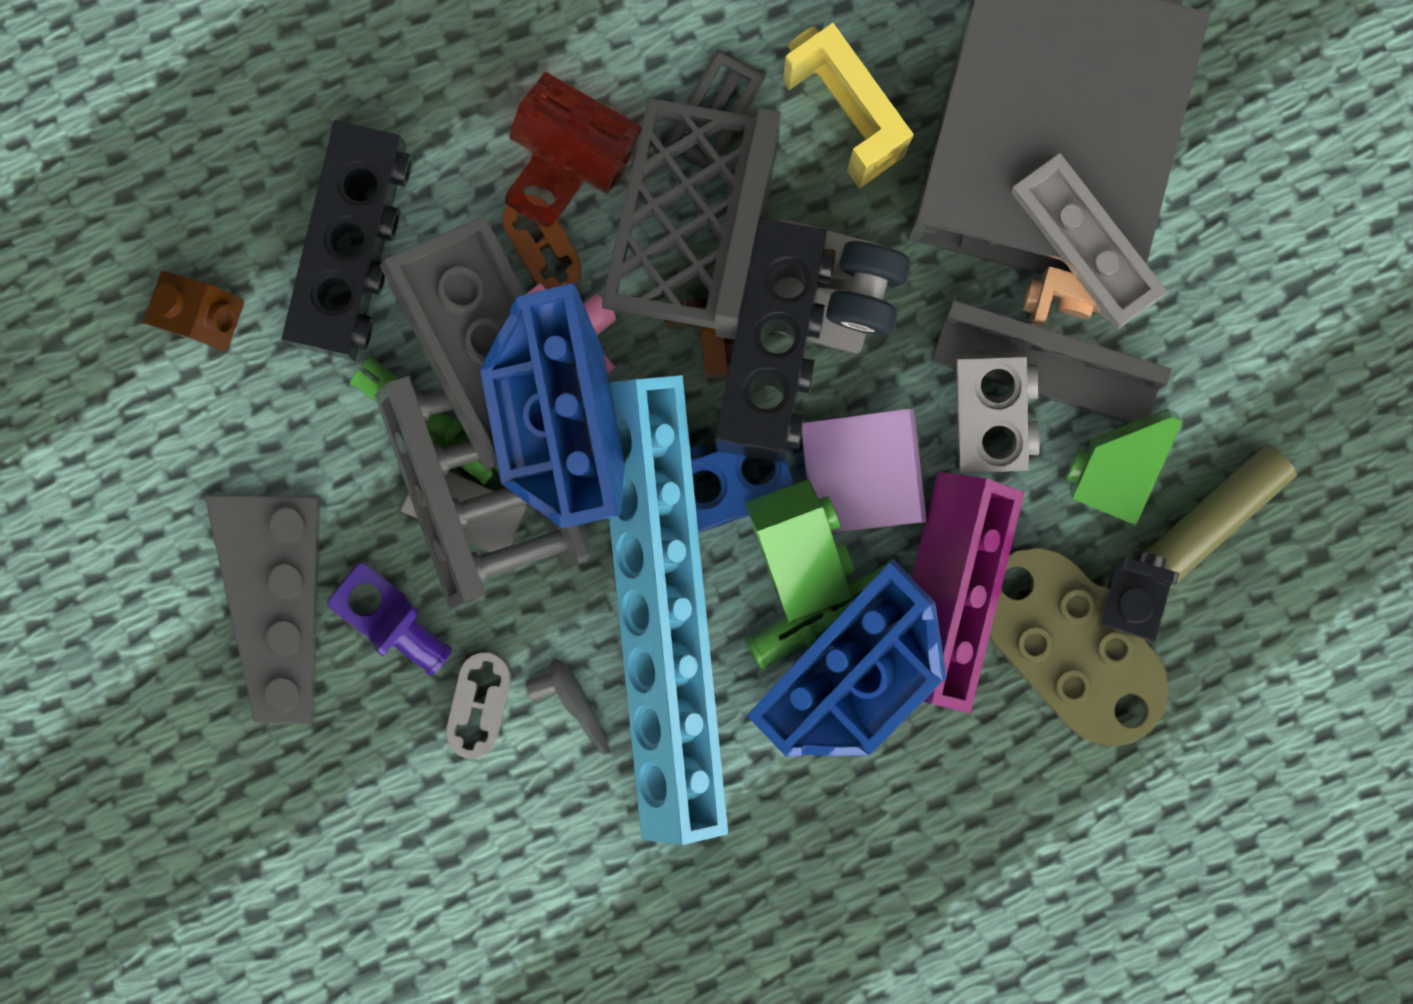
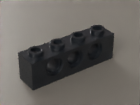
(350, 155)
(777, 253)

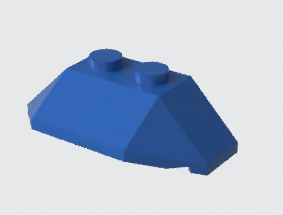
(554, 410)
(858, 674)

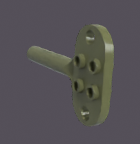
(1088, 668)

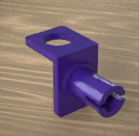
(391, 622)

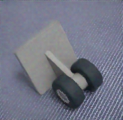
(855, 291)

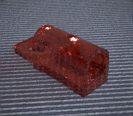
(571, 144)

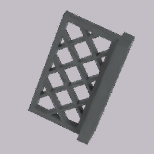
(742, 209)

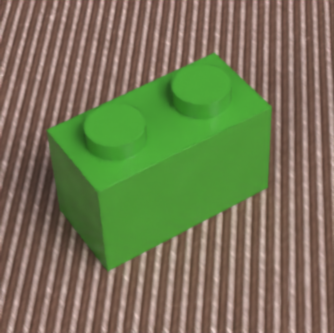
(800, 548)

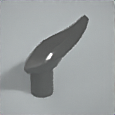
(564, 683)

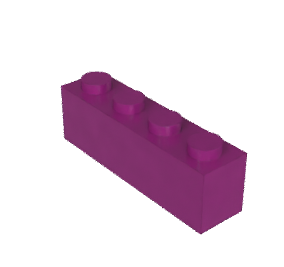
(963, 571)

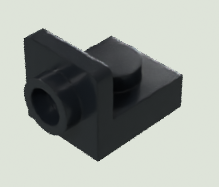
(1137, 595)

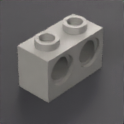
(980, 412)

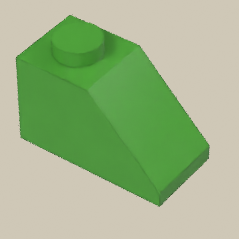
(1123, 465)

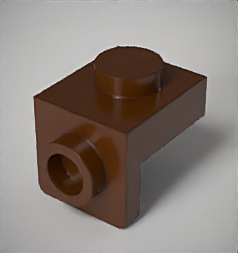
(194, 310)
(716, 350)

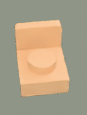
(1059, 287)

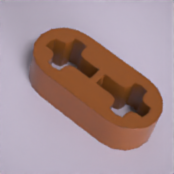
(531, 252)

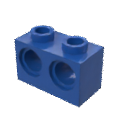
(734, 488)

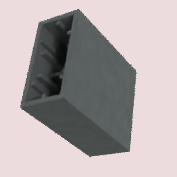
(1053, 79)

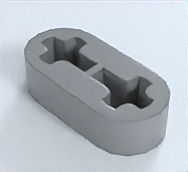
(465, 701)

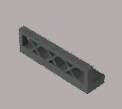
(1067, 367)

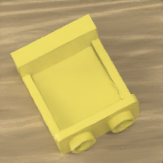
(857, 94)

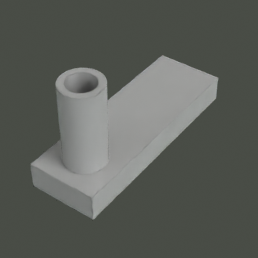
(1088, 241)

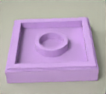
(867, 468)

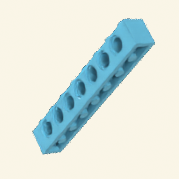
(665, 619)

